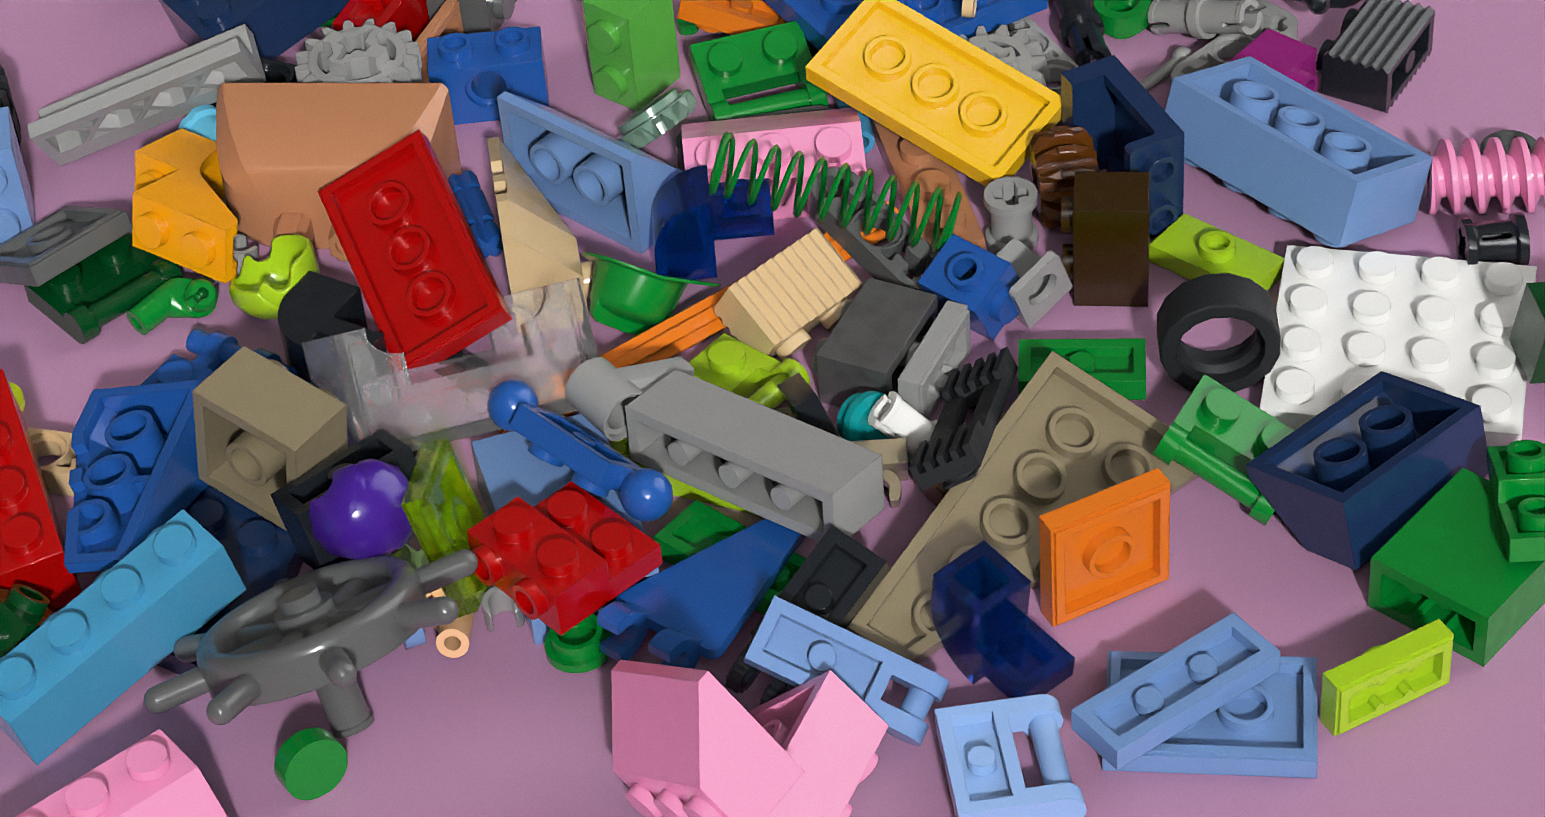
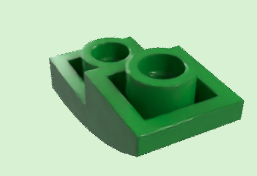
(1519, 497)

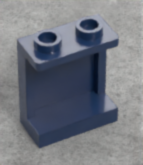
(1128, 132)

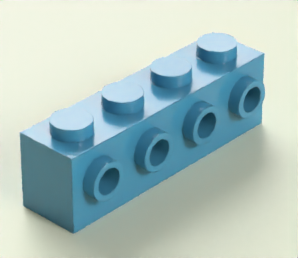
(113, 634)

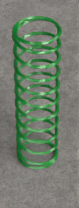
(776, 195)

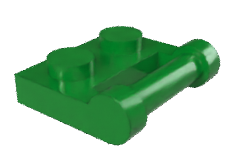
(754, 64)
(1217, 439)

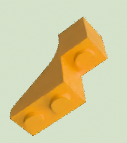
(181, 205)

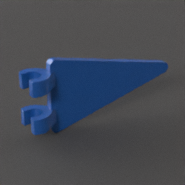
(700, 600)

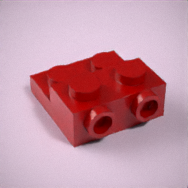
(561, 555)

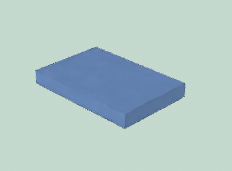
(1256, 734)

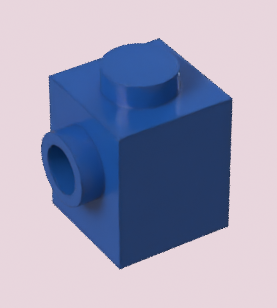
(975, 279)

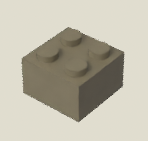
(263, 429)

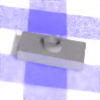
(932, 359)

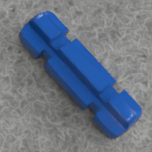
(477, 212)

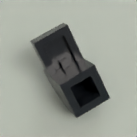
(317, 310)

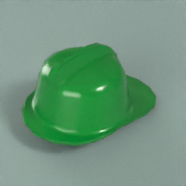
(631, 296)

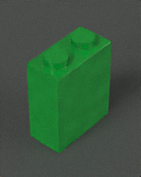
(1456, 570)

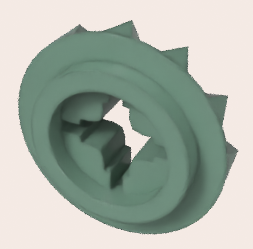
(656, 118)

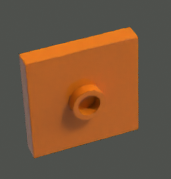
(1104, 547)

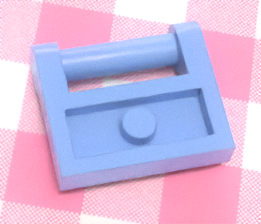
(985, 765)

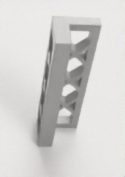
(146, 96)

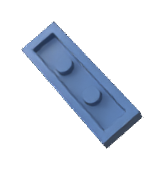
(1175, 690)

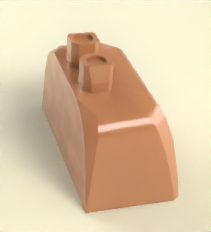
(296, 138)

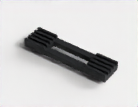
(953, 449)

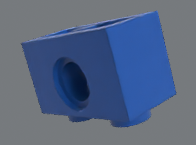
(484, 66)

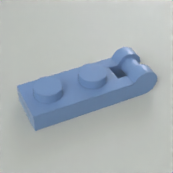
(802, 646)

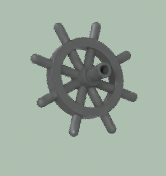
(313, 637)

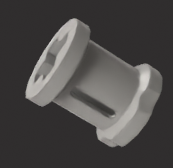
(1010, 210)

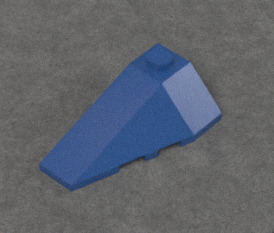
(130, 470)

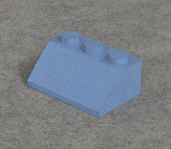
(585, 170)

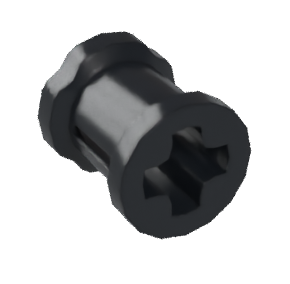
(1494, 240)

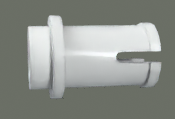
(900, 420)

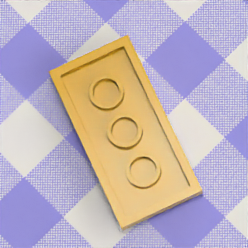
(935, 89)

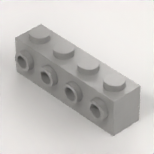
(755, 456)

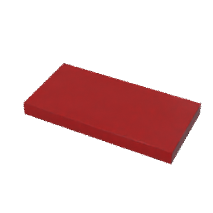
(414, 253)

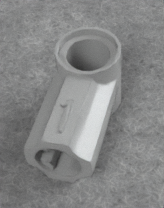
(603, 391)

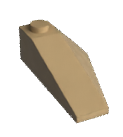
(534, 237)

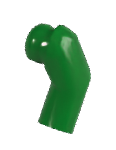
(173, 300)

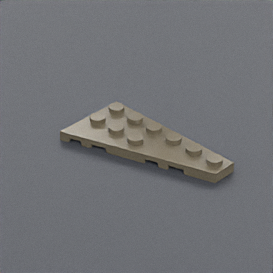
(1048, 450)

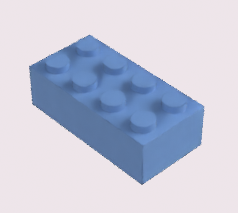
(1297, 151)

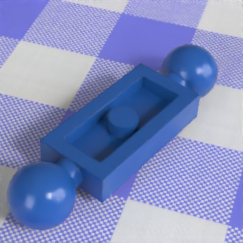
(559, 441)

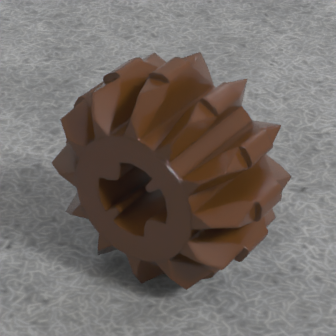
(1053, 165)

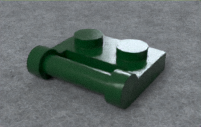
(101, 288)

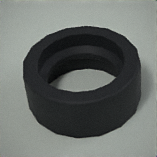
(1218, 297)

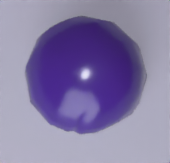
(362, 511)

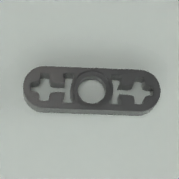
(879, 261)

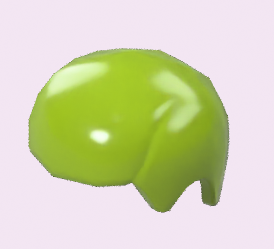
(266, 282)

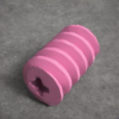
(1486, 174)

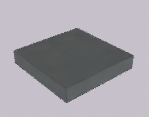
(59, 243)

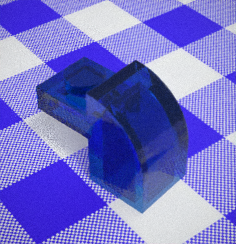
(691, 220)
(985, 626)

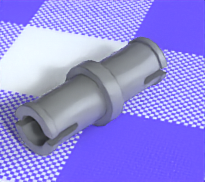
(1204, 17)

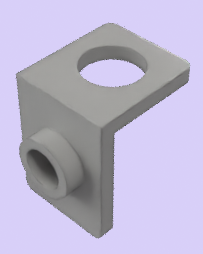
(1040, 283)

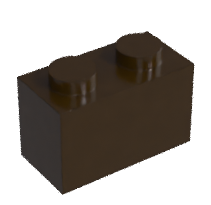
(1109, 238)

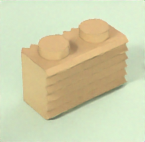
(789, 297)

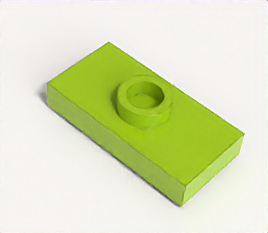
(1198, 248)
(1386, 677)

